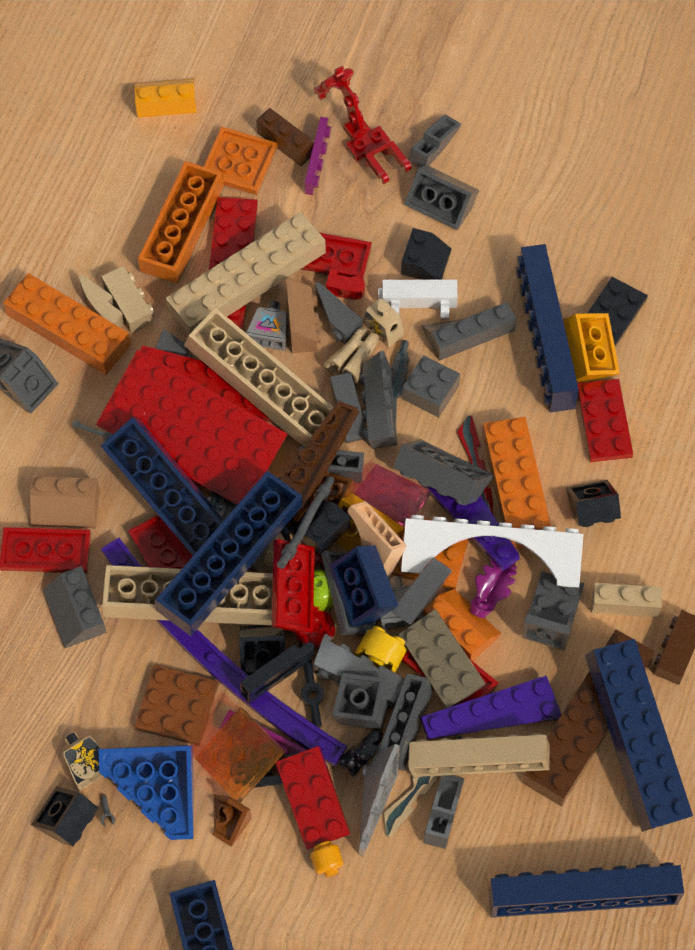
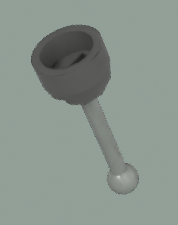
(76, 424)

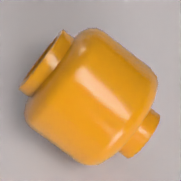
(326, 859)

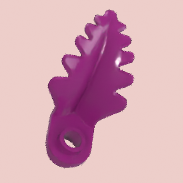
(491, 588)

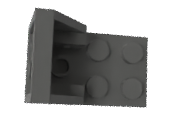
(24, 376)
(551, 612)

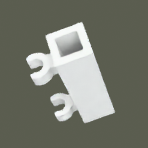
(420, 294)

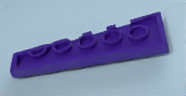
(497, 548)
(512, 707)

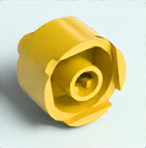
(382, 648)

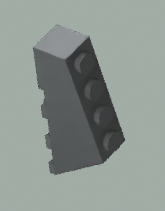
(462, 334)
(379, 402)
(335, 660)

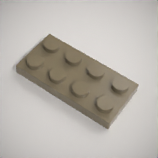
(442, 659)

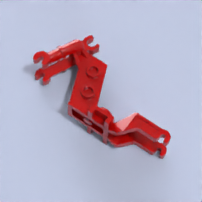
(364, 141)

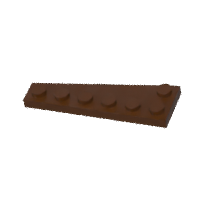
(318, 455)

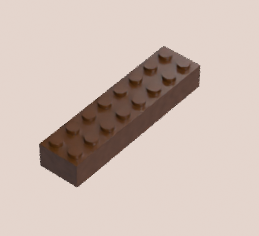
(576, 736)

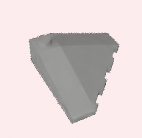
(378, 783)

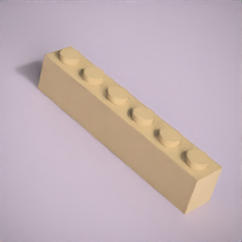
(479, 755)

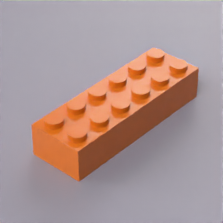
(181, 222)
(67, 323)
(515, 474)

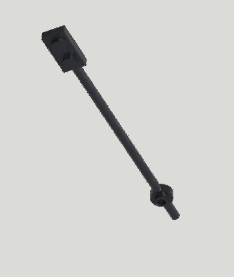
(311, 686)

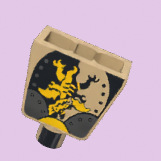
(381, 319)
(83, 760)

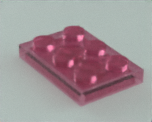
(392, 494)

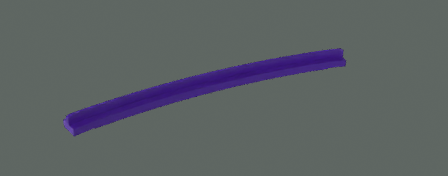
(231, 675)

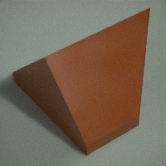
(341, 488)
(229, 819)

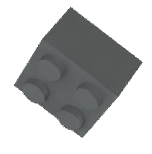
(431, 386)

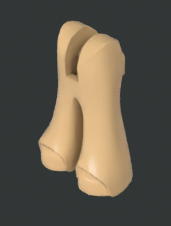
(337, 361)

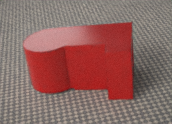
(345, 286)

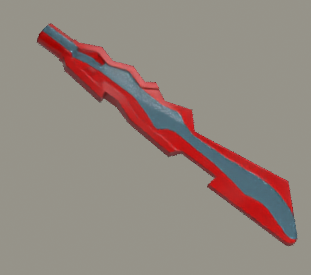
(470, 441)

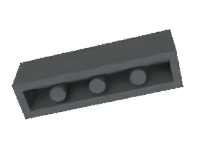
(406, 716)

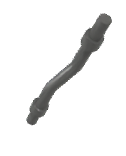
(290, 549)

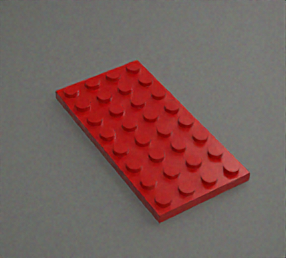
(200, 430)

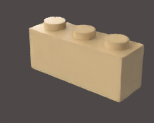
(128, 298)
(626, 600)

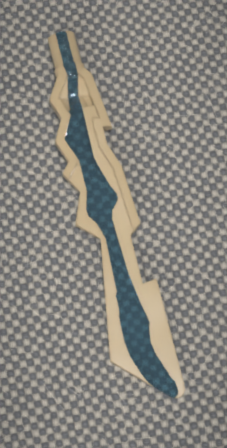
(401, 809)

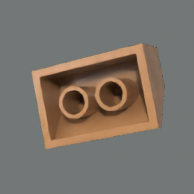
(302, 317)
(64, 502)

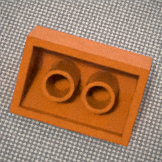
(471, 632)

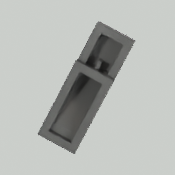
(434, 141)
(344, 391)
(422, 591)
(443, 811)

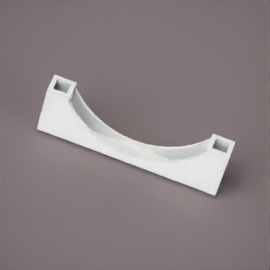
(557, 550)

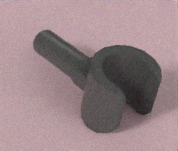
(106, 811)

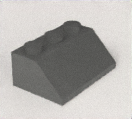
(441, 196)
(74, 608)

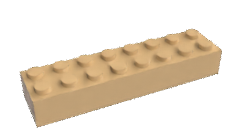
(247, 273)
(258, 376)
(133, 592)

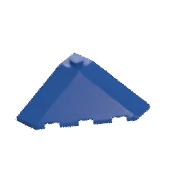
(157, 781)

